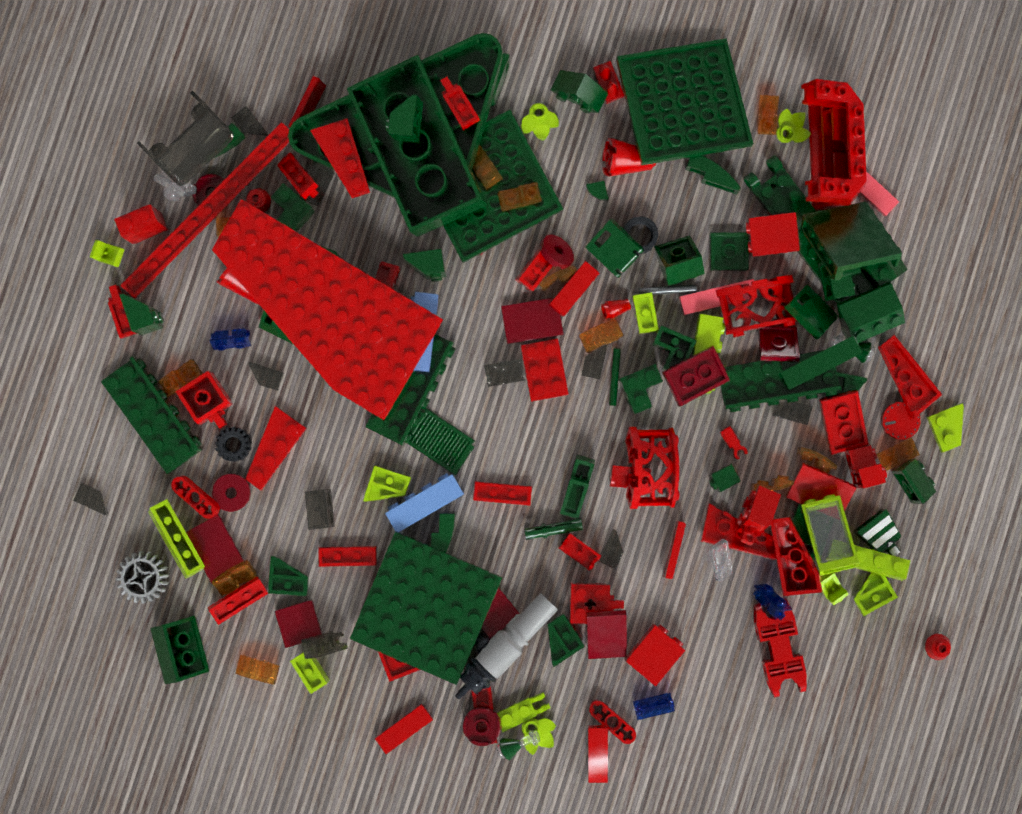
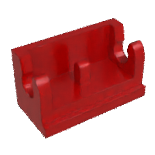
(534, 271)
(387, 274)
(620, 476)
(579, 551)

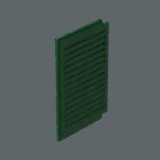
(441, 441)

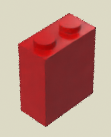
(141, 224)
(773, 234)
(655, 654)

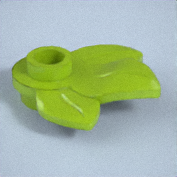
(539, 124)
(793, 125)
(543, 727)

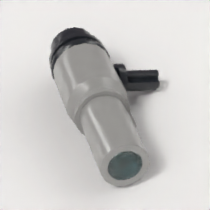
(504, 647)

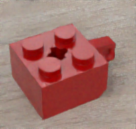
(216, 403)
(757, 513)
(598, 593)

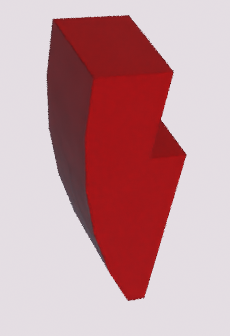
(597, 754)

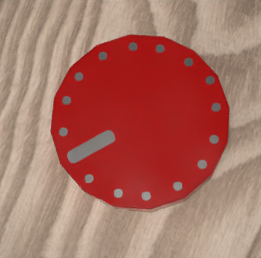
(898, 422)

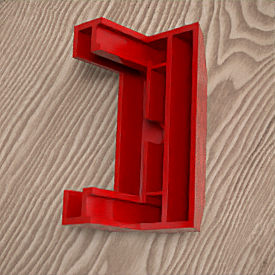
(835, 143)

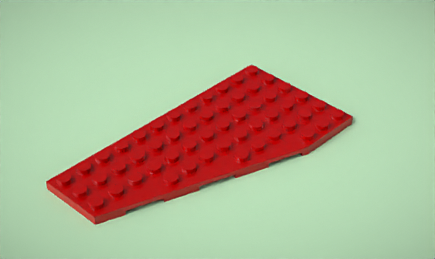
(337, 316)

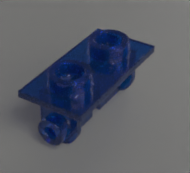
(221, 340)
(766, 595)
(654, 706)

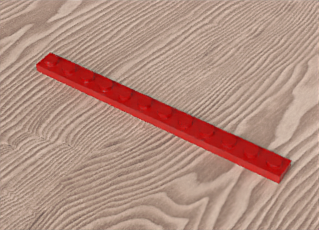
(207, 211)

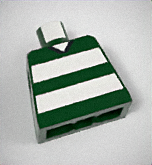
(880, 533)

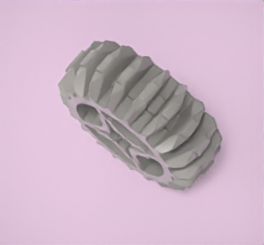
(145, 584)

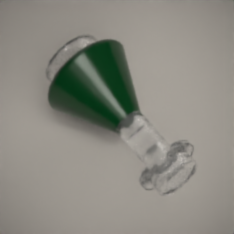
(868, 350)
(509, 747)

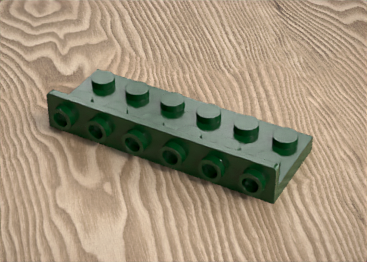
(763, 383)
(413, 396)
(152, 414)

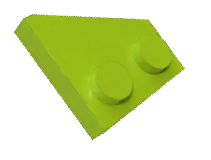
(947, 427)
(386, 484)
(874, 594)

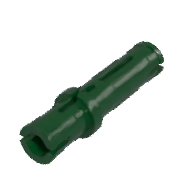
(553, 529)

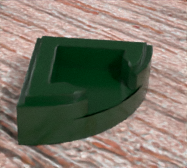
(598, 190)

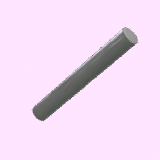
(668, 289)

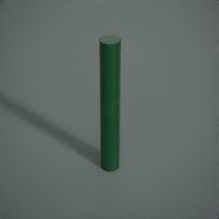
(614, 377)

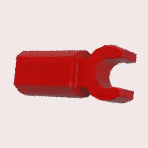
(733, 441)

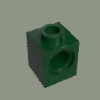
(724, 478)

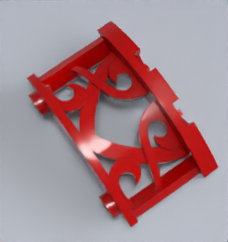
(781, 288)
(635, 487)

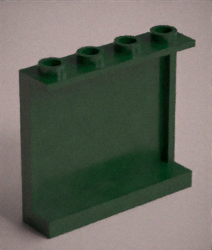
(849, 238)

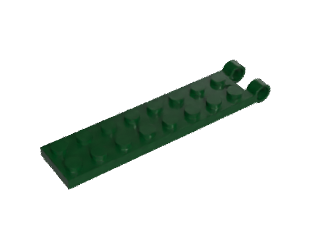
(789, 199)

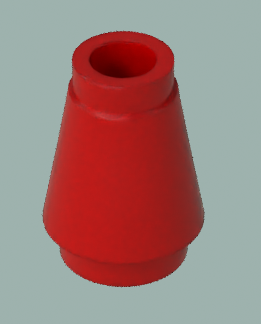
(614, 308)

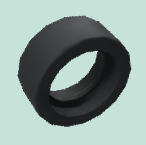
(648, 223)

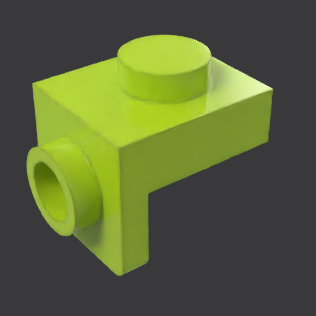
(106, 253)
(832, 588)

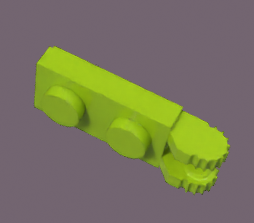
(521, 712)

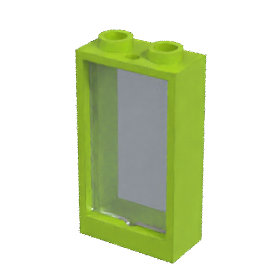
(829, 535)

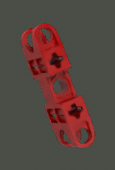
(783, 663)

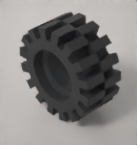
(244, 441)

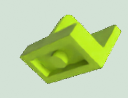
(645, 313)
(310, 672)

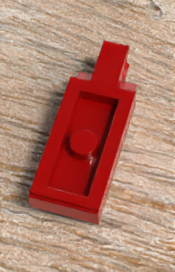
(459, 104)
(118, 313)

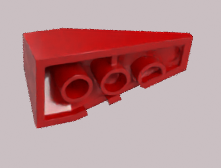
(794, 562)

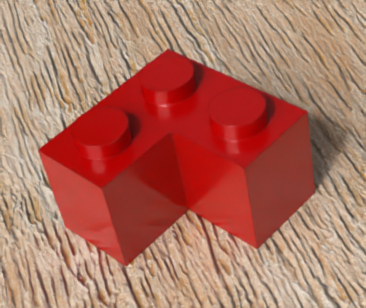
(864, 468)

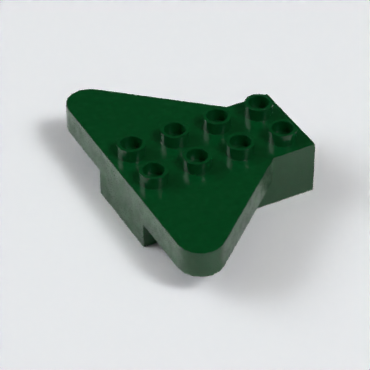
(429, 177)

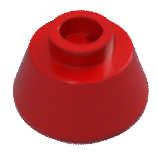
(261, 202)
(938, 646)

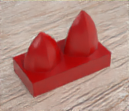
(608, 81)

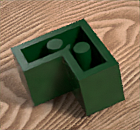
(579, 90)
(295, 209)
(837, 289)
(676, 344)
(635, 387)

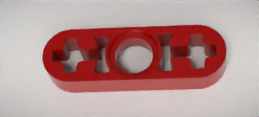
(187, 497)
(626, 727)

